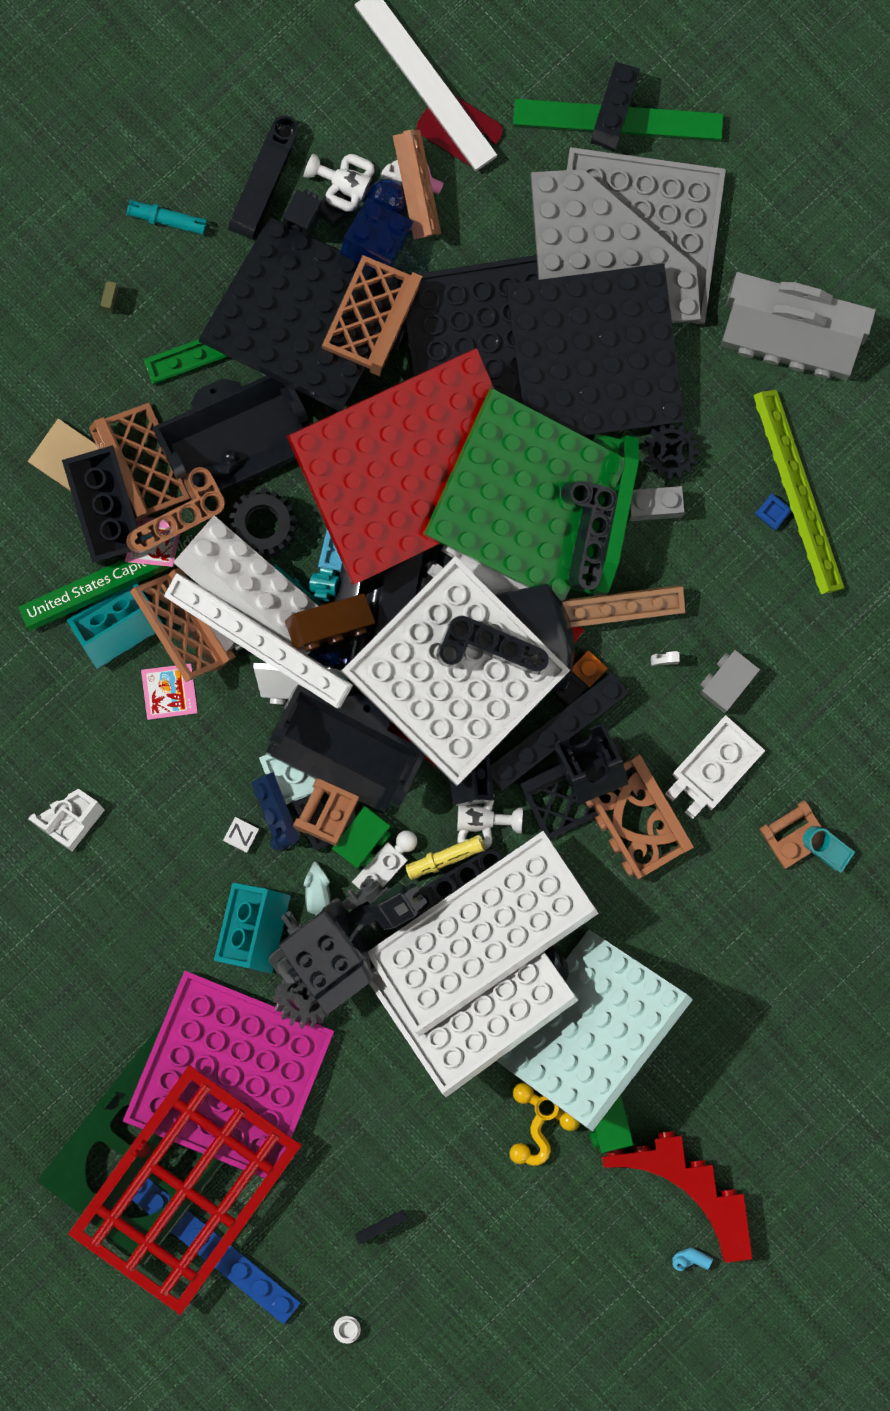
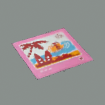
(161, 554)
(168, 693)

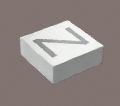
(241, 835)

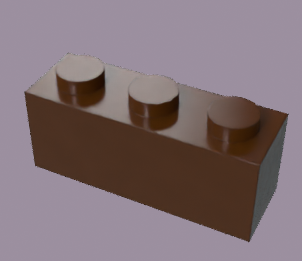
(330, 623)

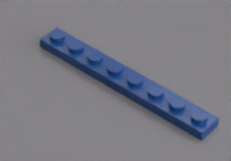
(231, 1265)

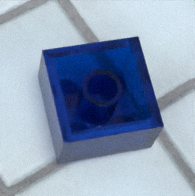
(376, 234)

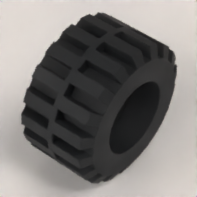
(270, 502)

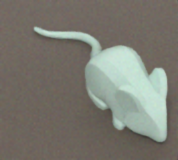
(317, 889)

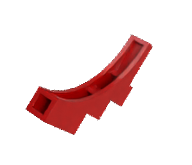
(724, 1212)

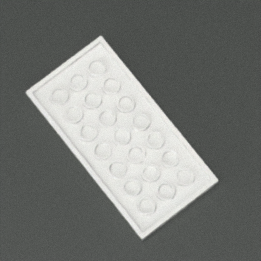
(481, 933)

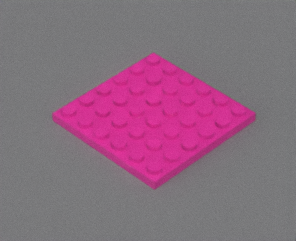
(243, 1051)

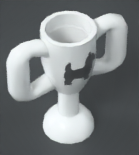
(343, 180)
(482, 819)

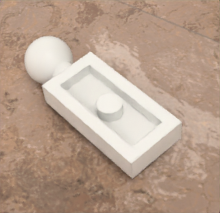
(388, 860)

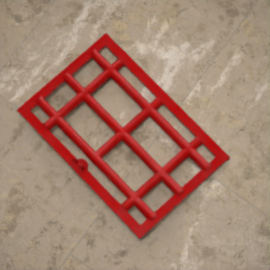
(184, 1189)

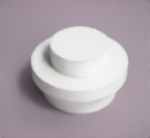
(347, 1329)

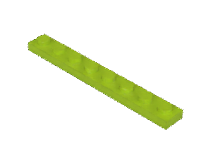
(798, 492)

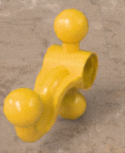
(520, 1152)

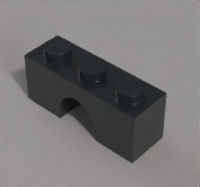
(615, 106)

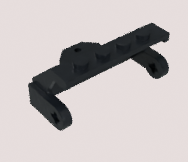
(237, 417)
(345, 747)

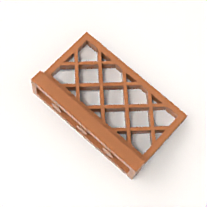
(394, 320)
(105, 437)
(204, 638)

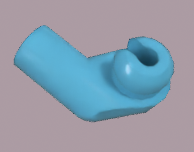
(689, 1257)

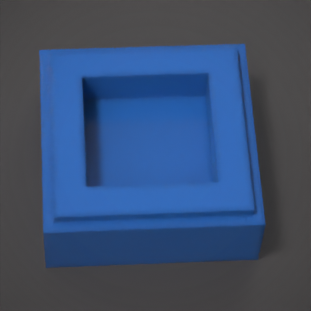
(773, 512)

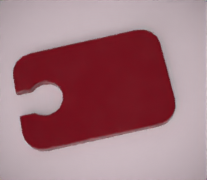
(436, 134)

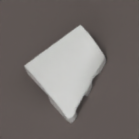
(69, 819)

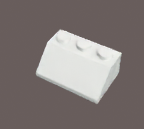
(277, 685)

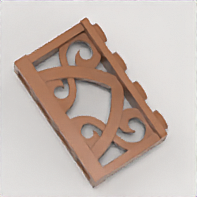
(670, 832)

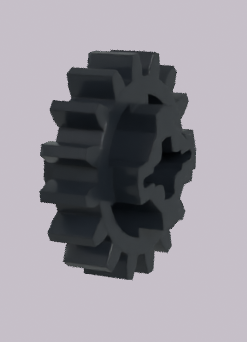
(678, 460)

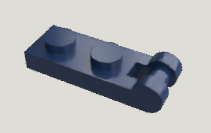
(275, 811)

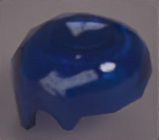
(388, 194)

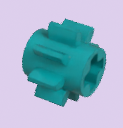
(324, 584)

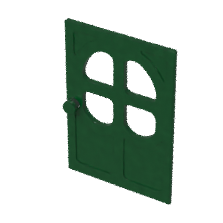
(67, 1176)

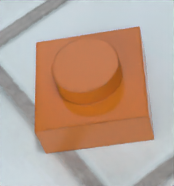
(589, 669)

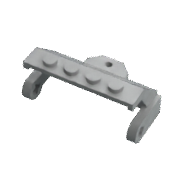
(795, 326)

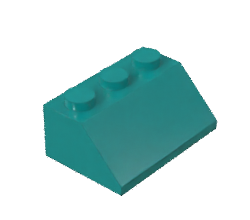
(111, 626)
(251, 927)

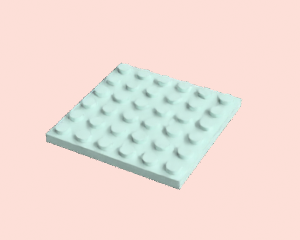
(604, 1038)

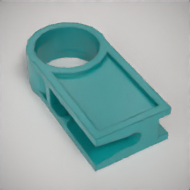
(831, 851)

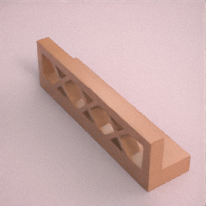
(416, 184)

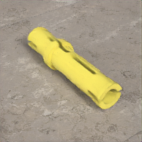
(435, 861)

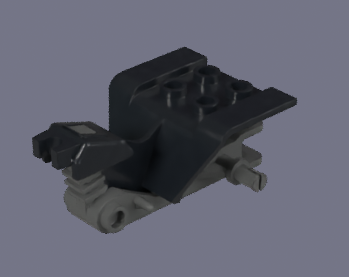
(331, 950)

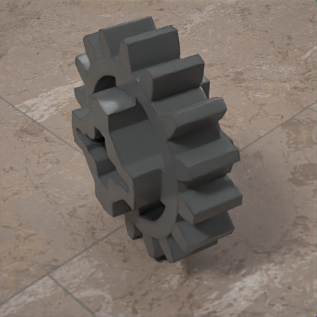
(298, 1004)

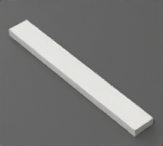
(426, 82)
(258, 640)

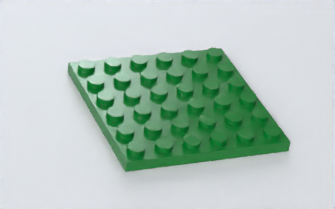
(507, 493)

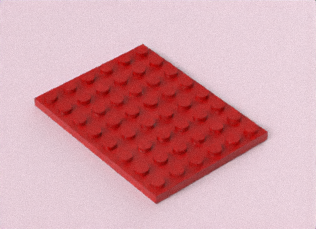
(388, 461)

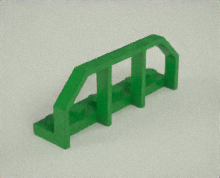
(624, 495)

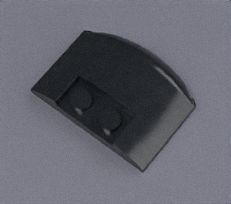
(547, 619)

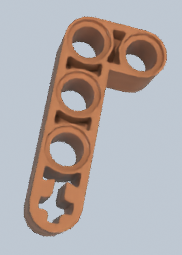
(174, 519)

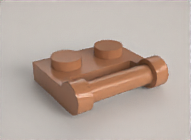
(334, 815)
(791, 847)

